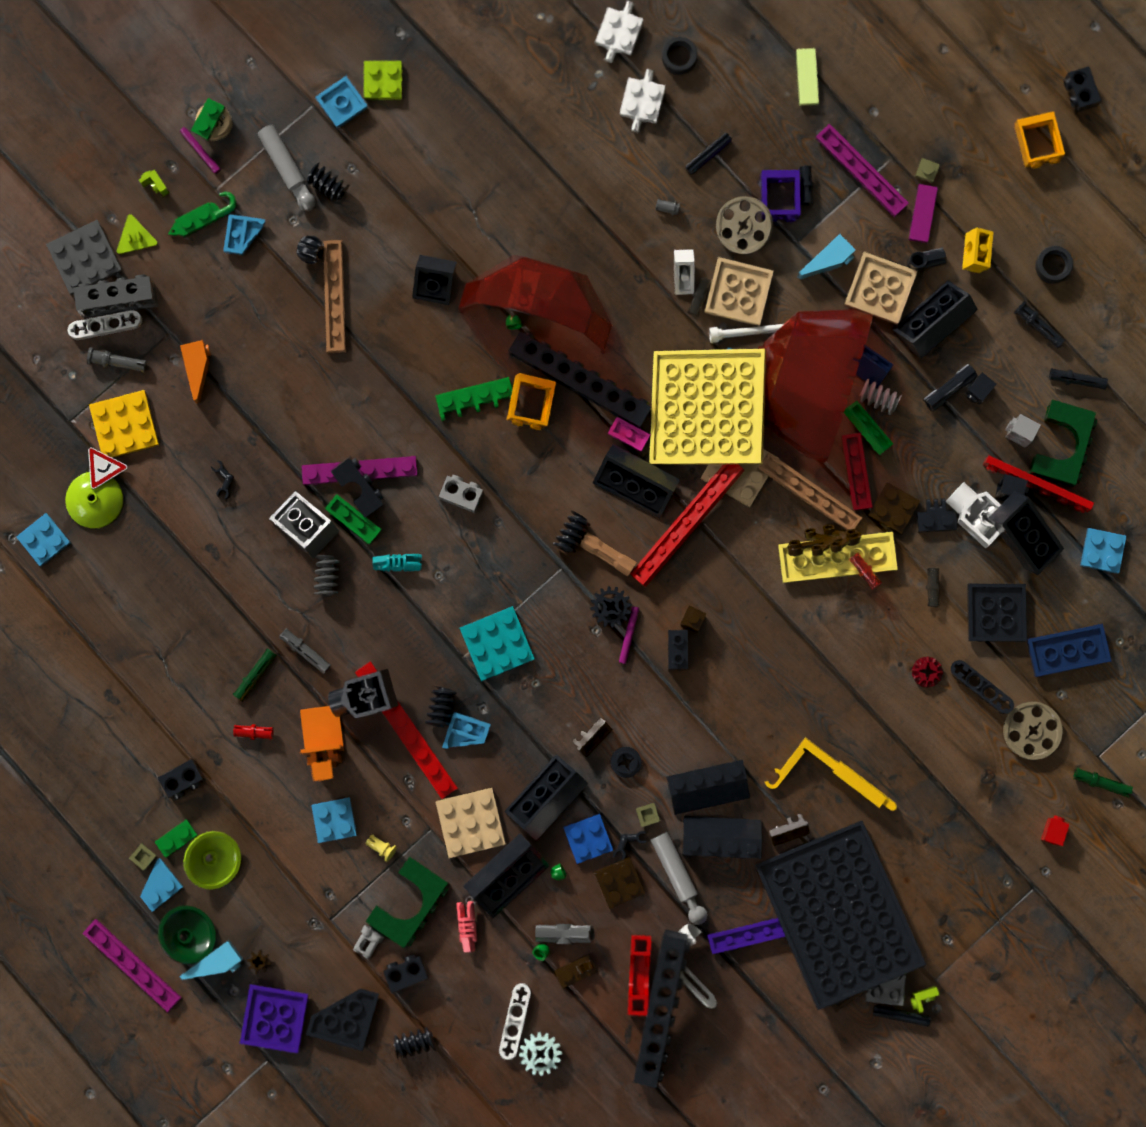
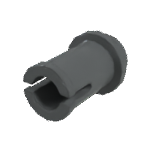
(668, 207)

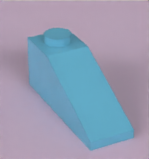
(830, 258)
(219, 961)

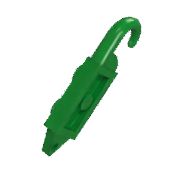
(201, 217)

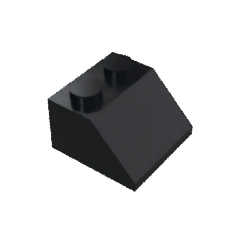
(434, 279)

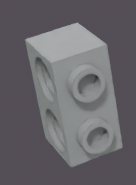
(1022, 430)
(458, 498)

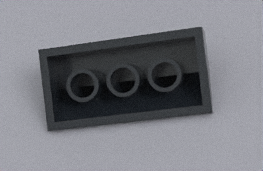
(935, 319)
(636, 481)
(708, 787)
(546, 797)
(722, 837)
(506, 875)

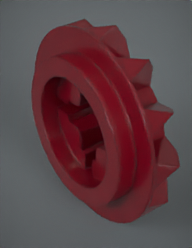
(920, 677)

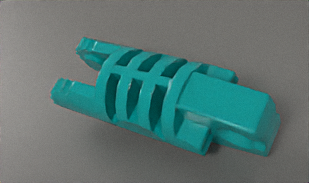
(407, 562)

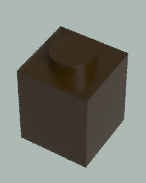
(693, 619)

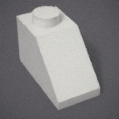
(684, 271)

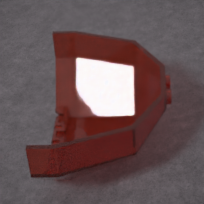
(543, 292)
(809, 374)

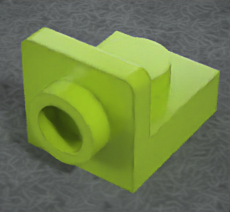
(158, 186)
(926, 995)

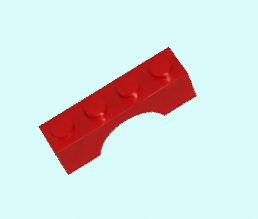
(639, 975)

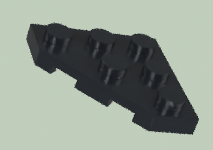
(346, 1020)

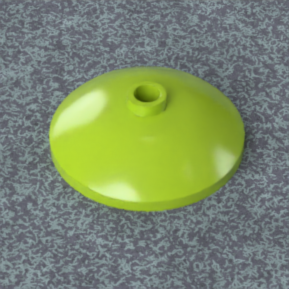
(95, 513)
(220, 867)

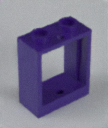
(777, 176)

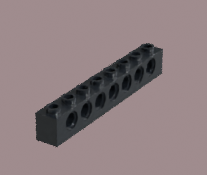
(527, 340)
(644, 1073)

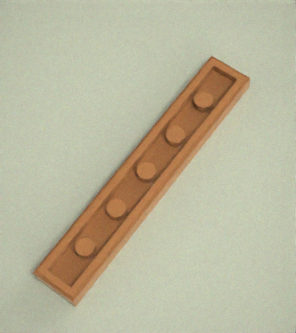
(334, 296)
(809, 492)

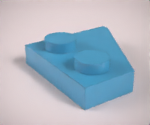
(465, 731)

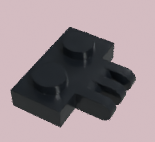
(936, 518)

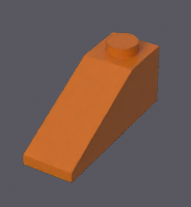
(196, 364)

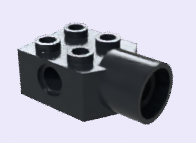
(364, 695)

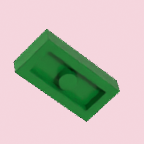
(208, 119)
(176, 838)

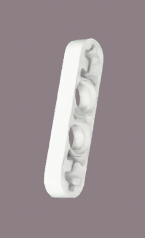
(104, 322)
(516, 1021)

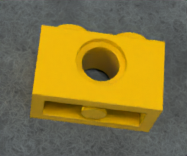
(977, 250)

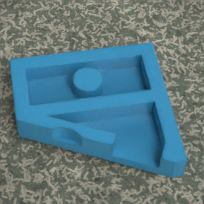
(241, 233)
(160, 886)

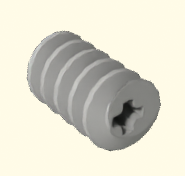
(879, 397)

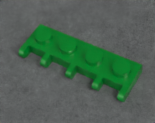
(473, 396)

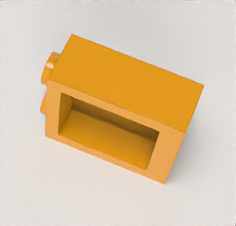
(1038, 121)
(534, 382)

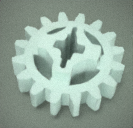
(533, 1047)

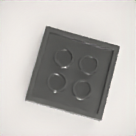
(84, 256)

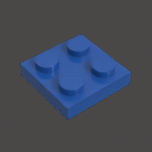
(588, 838)

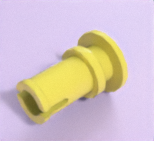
(382, 848)

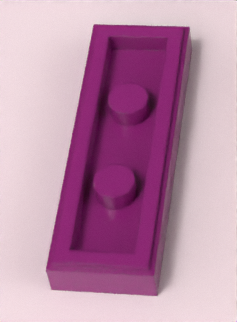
(922, 213)

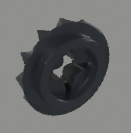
(629, 753)

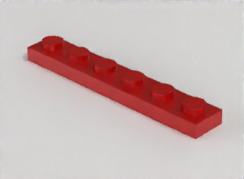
(1045, 488)

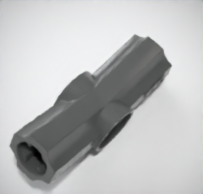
(564, 934)

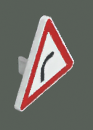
(102, 468)

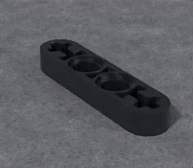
(984, 684)

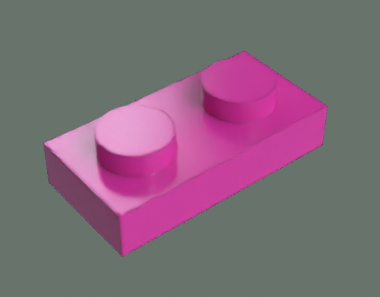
(629, 434)

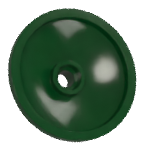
(196, 929)

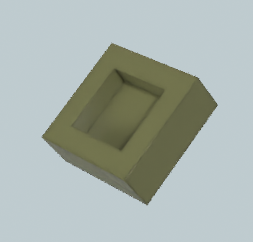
(927, 170)
(647, 815)
(143, 857)

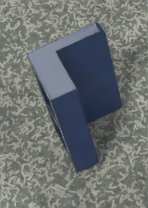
(873, 366)

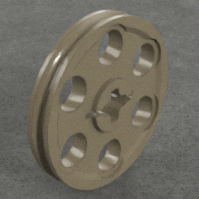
(752, 223)
(1023, 730)

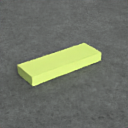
(807, 77)

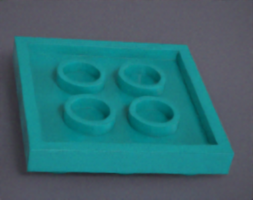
(497, 643)

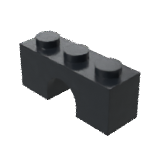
(350, 471)

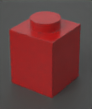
(1055, 831)

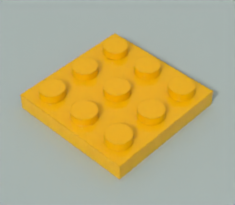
(124, 424)

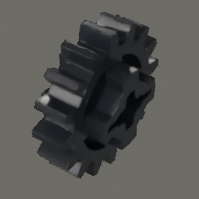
(616, 600)

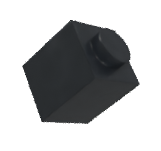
(980, 389)

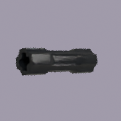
(961, 379)

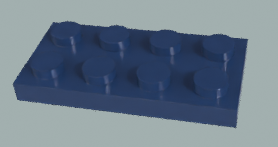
(1068, 650)

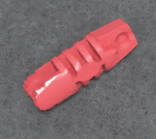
(467, 926)

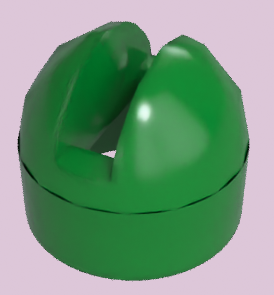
(513, 323)
(558, 872)
(541, 952)

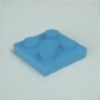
(341, 102)
(43, 539)
(1103, 550)
(334, 820)

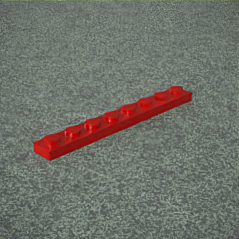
(686, 523)
(416, 744)

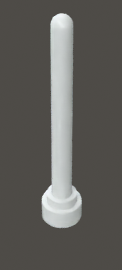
(717, 334)

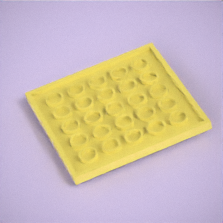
(708, 407)

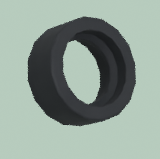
(679, 41)
(1051, 278)

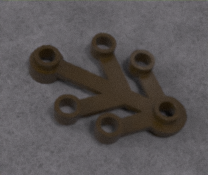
(823, 542)

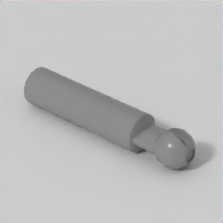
(286, 167)
(679, 876)

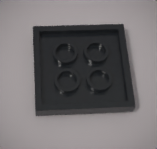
(996, 612)

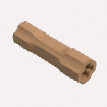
(597, 547)

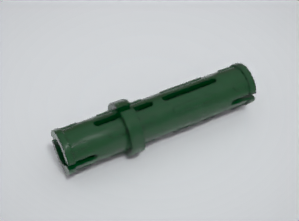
(254, 675)
(1094, 779)

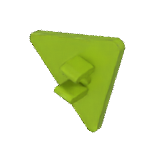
(134, 237)

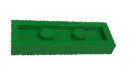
(868, 427)
(353, 519)

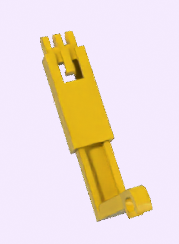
(840, 769)

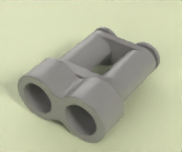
(373, 936)

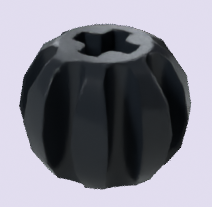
(310, 249)

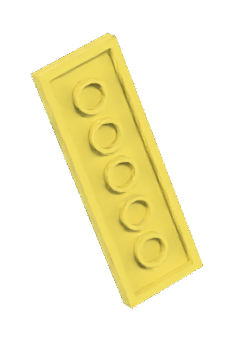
(875, 549)

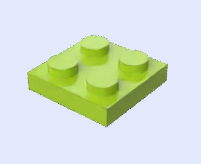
(382, 80)

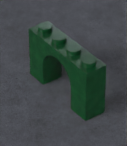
(1080, 423)
(403, 930)

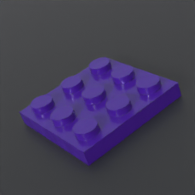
(274, 1018)

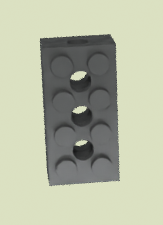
(115, 296)

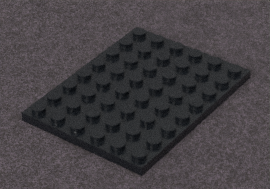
(840, 915)

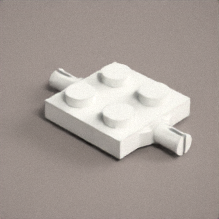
(619, 31)
(642, 100)

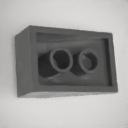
(304, 524)

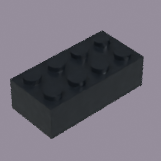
(1026, 533)

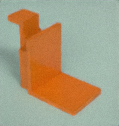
(321, 740)

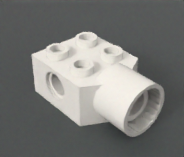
(975, 512)

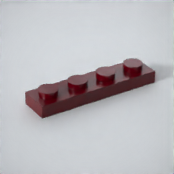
(856, 471)

